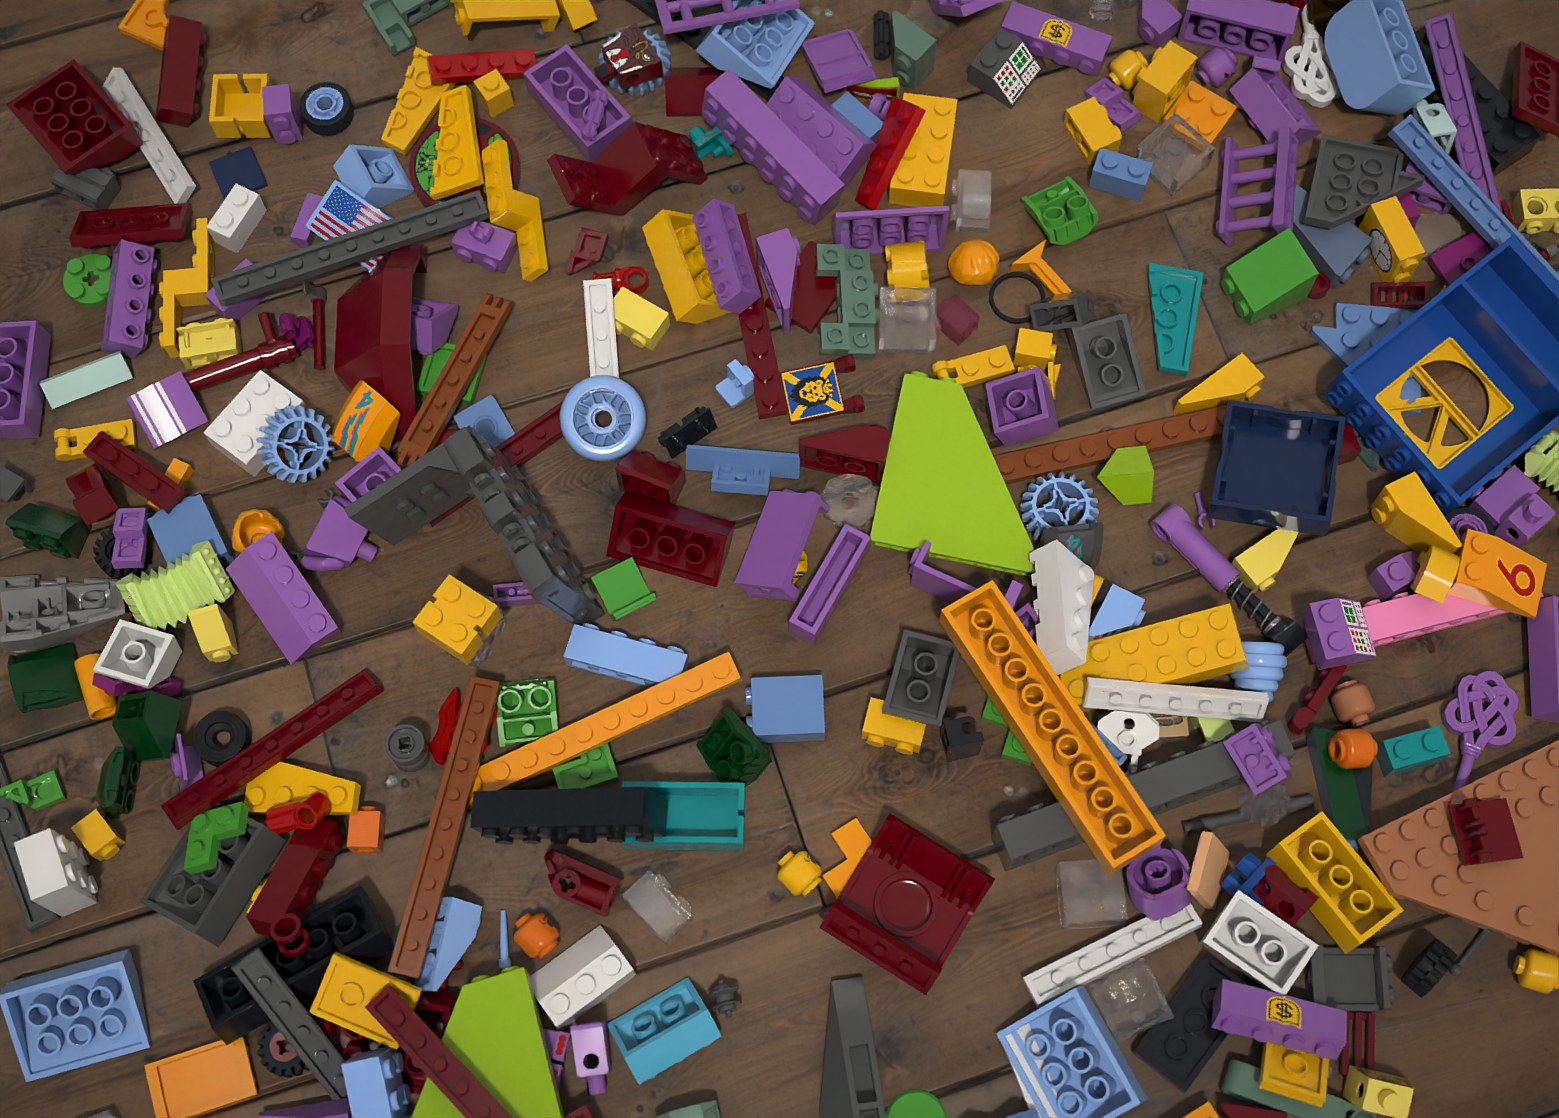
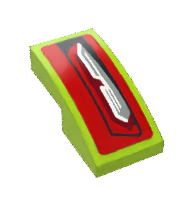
(866, 90)

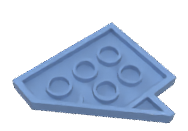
(1358, 330)

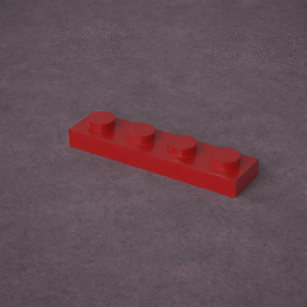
(471, 66)

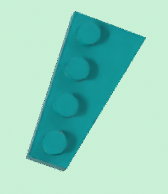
(1174, 314)

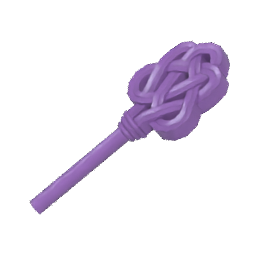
(1470, 704)

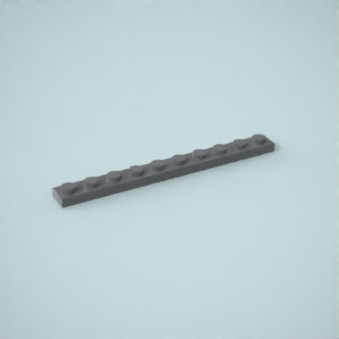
(349, 248)

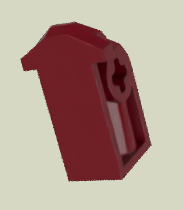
(594, 887)

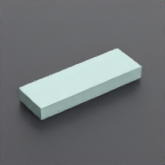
(86, 379)

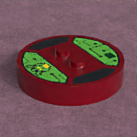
(425, 155)

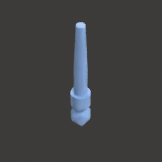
(504, 961)

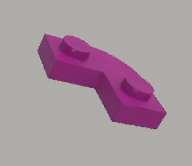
(116, 687)

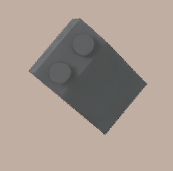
(1106, 360)
(921, 679)

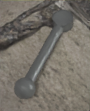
(1456, 969)

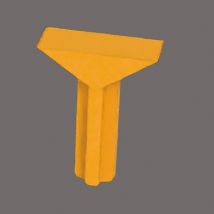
(1033, 261)

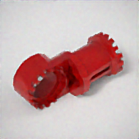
(621, 276)

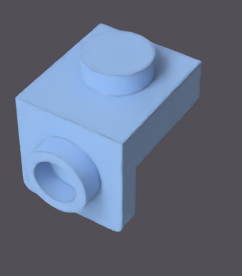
(737, 385)

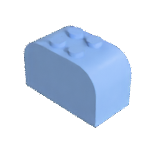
(1377, 57)

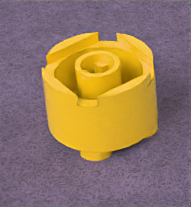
(907, 265)

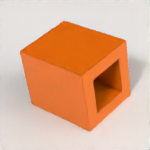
(366, 831)

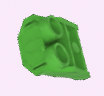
(1062, 211)
(526, 711)

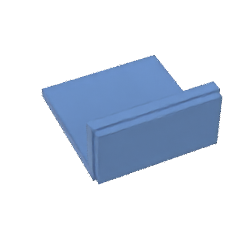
(487, 420)

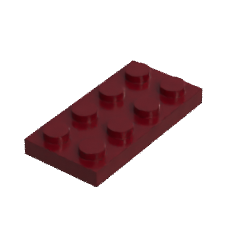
(1536, 88)
(130, 224)

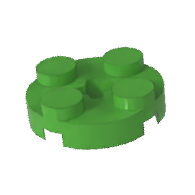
(78, 273)

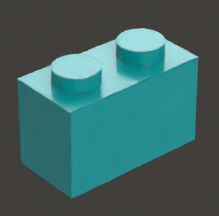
(1412, 751)

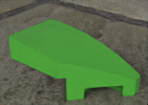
(36, 793)

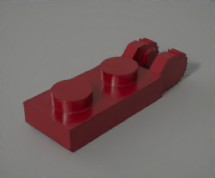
(1315, 699)

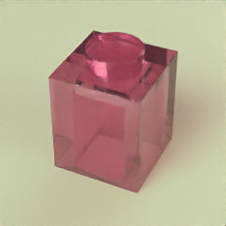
(956, 319)

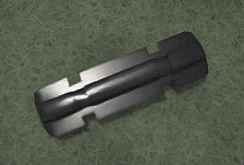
(881, 35)

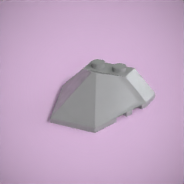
(54, 612)

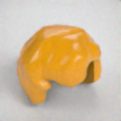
(974, 263)
(252, 526)

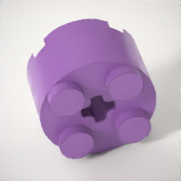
(1159, 883)

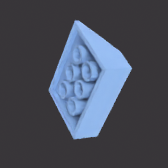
(758, 45)
(76, 1015)
(1080, 1058)

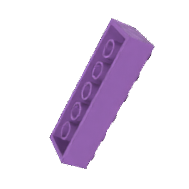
(771, 147)

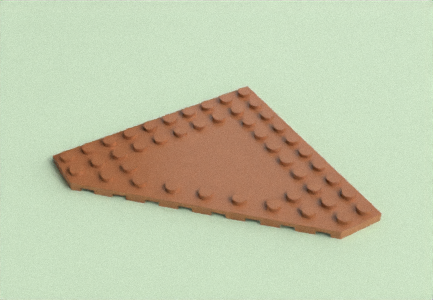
(1516, 897)

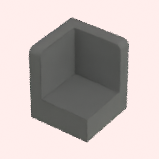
(11, 484)

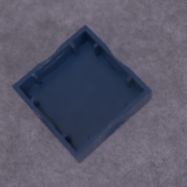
(1277, 468)

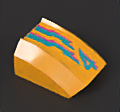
(365, 422)

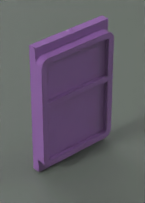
(838, 60)

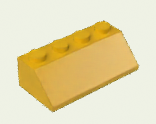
(682, 266)

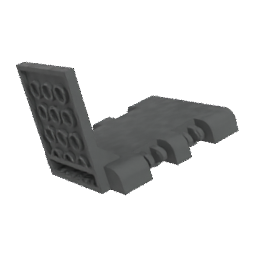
(475, 468)

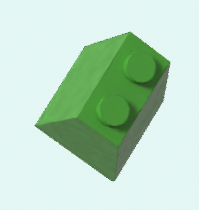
(1270, 278)

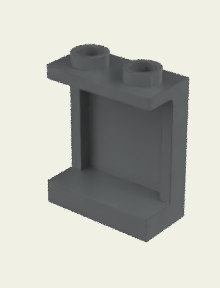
(1350, 980)

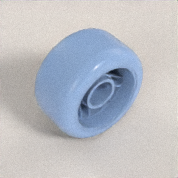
(591, 398)

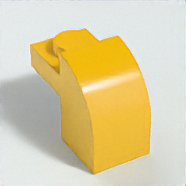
(1435, 573)

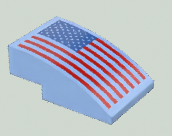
(345, 212)

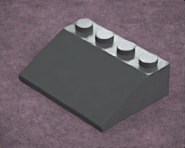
(214, 898)

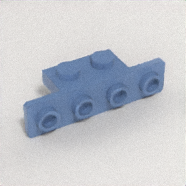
(742, 469)

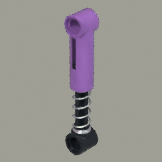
(1175, 528)

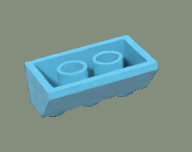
(664, 1030)

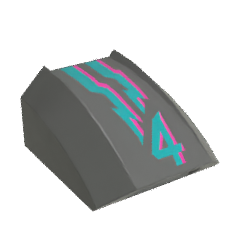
(1082, 540)

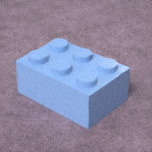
(376, 1084)

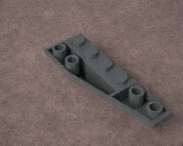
(850, 1063)

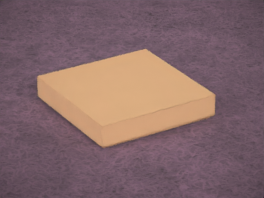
(1208, 870)

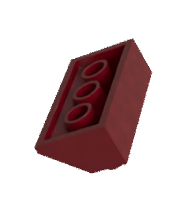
(670, 538)

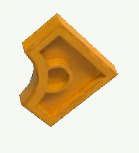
(146, 22)

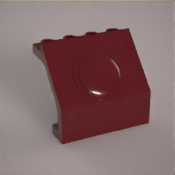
(907, 903)

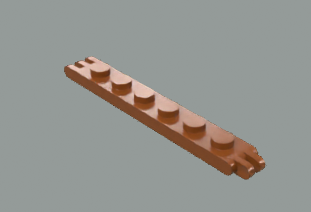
(454, 379)

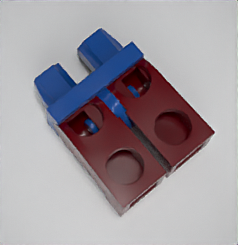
(1270, 888)

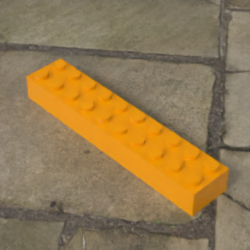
(1051, 728)

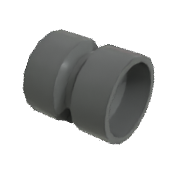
(408, 748)

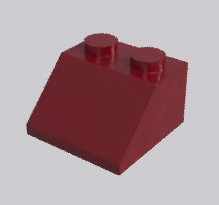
(650, 478)

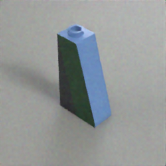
(1342, 792)

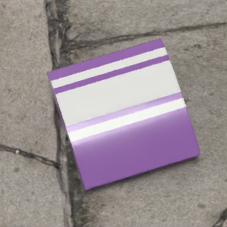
(166, 410)

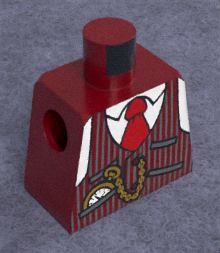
(629, 59)

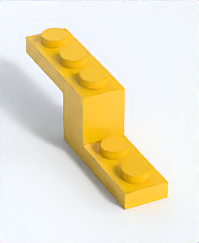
(514, 210)
(186, 287)

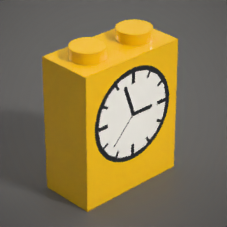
(1394, 243)

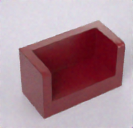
(92, 494)

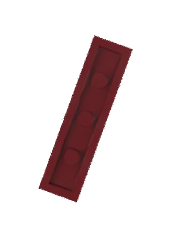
(134, 472)

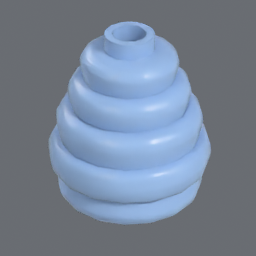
(1264, 670)

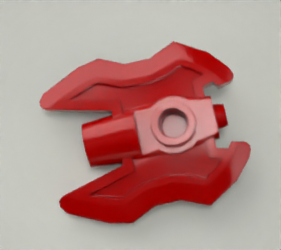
(448, 720)

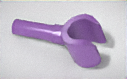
(1202, 513)

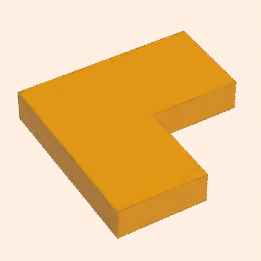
(853, 844)

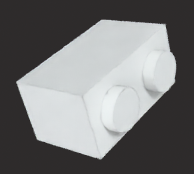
(236, 218)

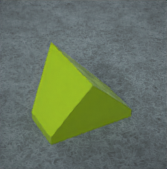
(1129, 475)

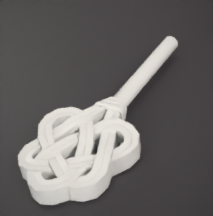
(1304, 83)

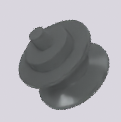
(724, 998)

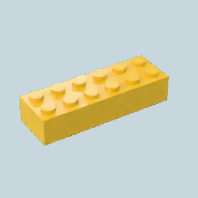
(1164, 653)

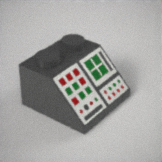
(1004, 68)

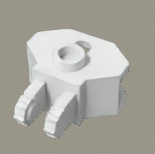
(1127, 737)

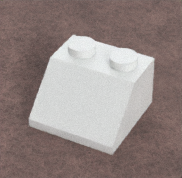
(138, 655)

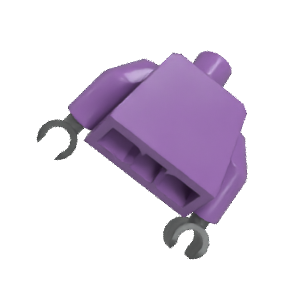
(334, 539)

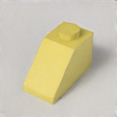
(214, 633)

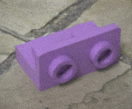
(1258, 759)

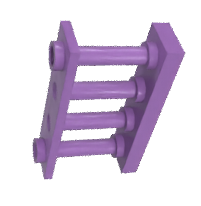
(1282, 195)

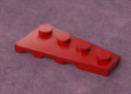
(893, 139)

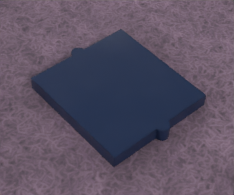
(238, 169)

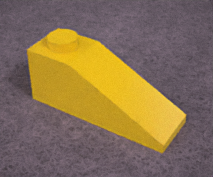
(1233, 382)

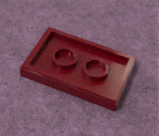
(813, 293)

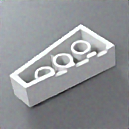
(1062, 605)

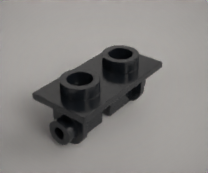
(695, 427)

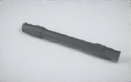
(1211, 822)

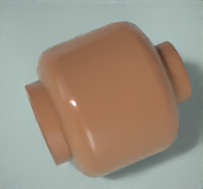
(1352, 703)

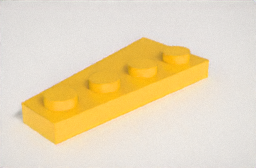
(458, 152)

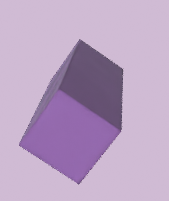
(301, 234)
(513, 595)

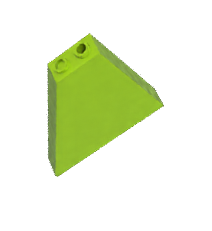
(946, 484)
(502, 1045)

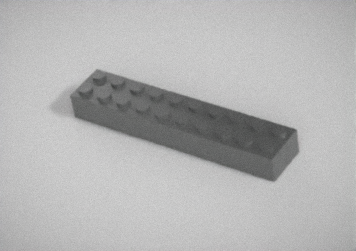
(1160, 787)

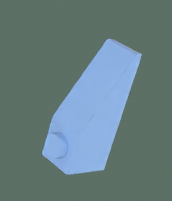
(451, 937)

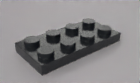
(1186, 1043)

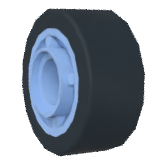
(325, 96)

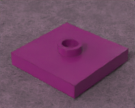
(1458, 257)

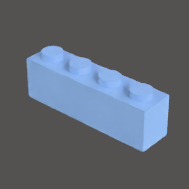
(623, 658)

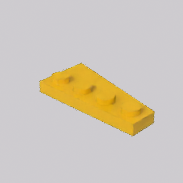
(415, 105)
(291, 783)

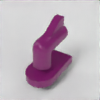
(296, 329)

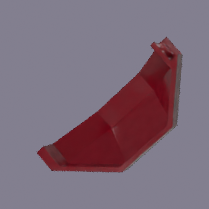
(376, 330)

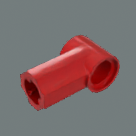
(298, 814)

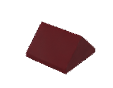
(686, 89)

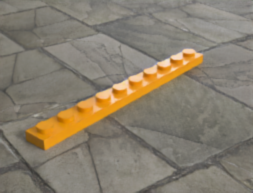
(607, 725)

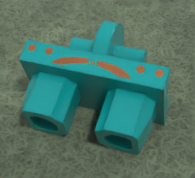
(709, 142)

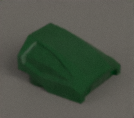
(45, 678)
(733, 750)
(114, 776)

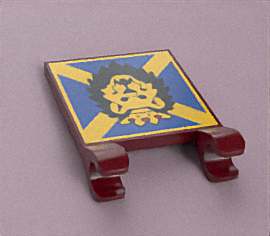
(816, 392)

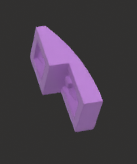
(1119, 110)
(131, 538)

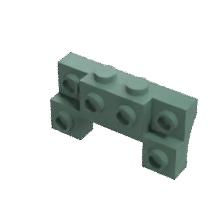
(395, 16)
(854, 301)

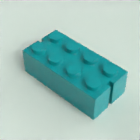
(697, 816)

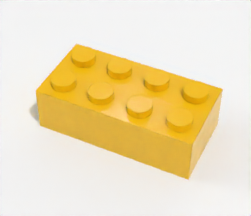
(924, 166)
(1350, 896)

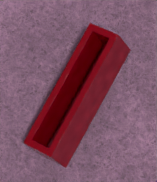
(179, 71)

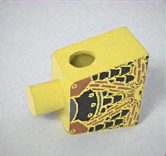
(1381, 1093)

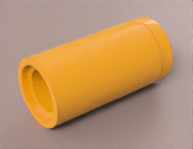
(97, 701)

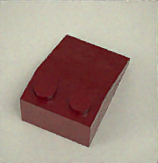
(848, 451)

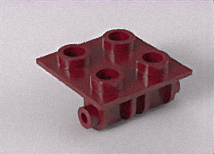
(1485, 831)

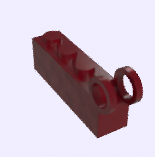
(294, 885)

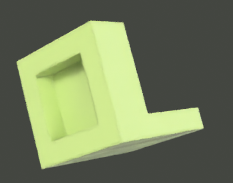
(1212, 728)

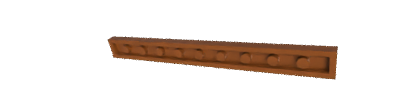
(1099, 447)
(444, 829)

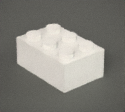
(239, 423)
(56, 872)

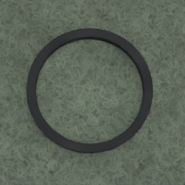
(1013, 275)

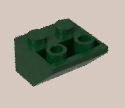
(50, 530)
(147, 724)

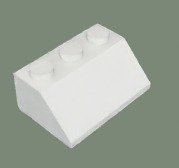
(1259, 944)
(580, 978)

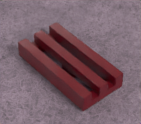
(1358, 1017)

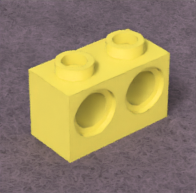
(1543, 204)

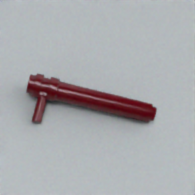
(265, 355)

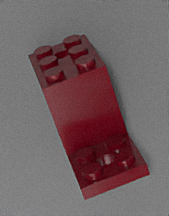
(627, 169)

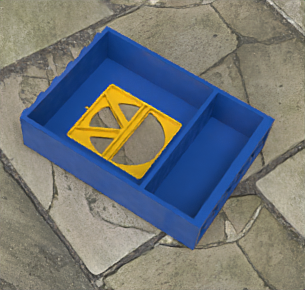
(1501, 327)

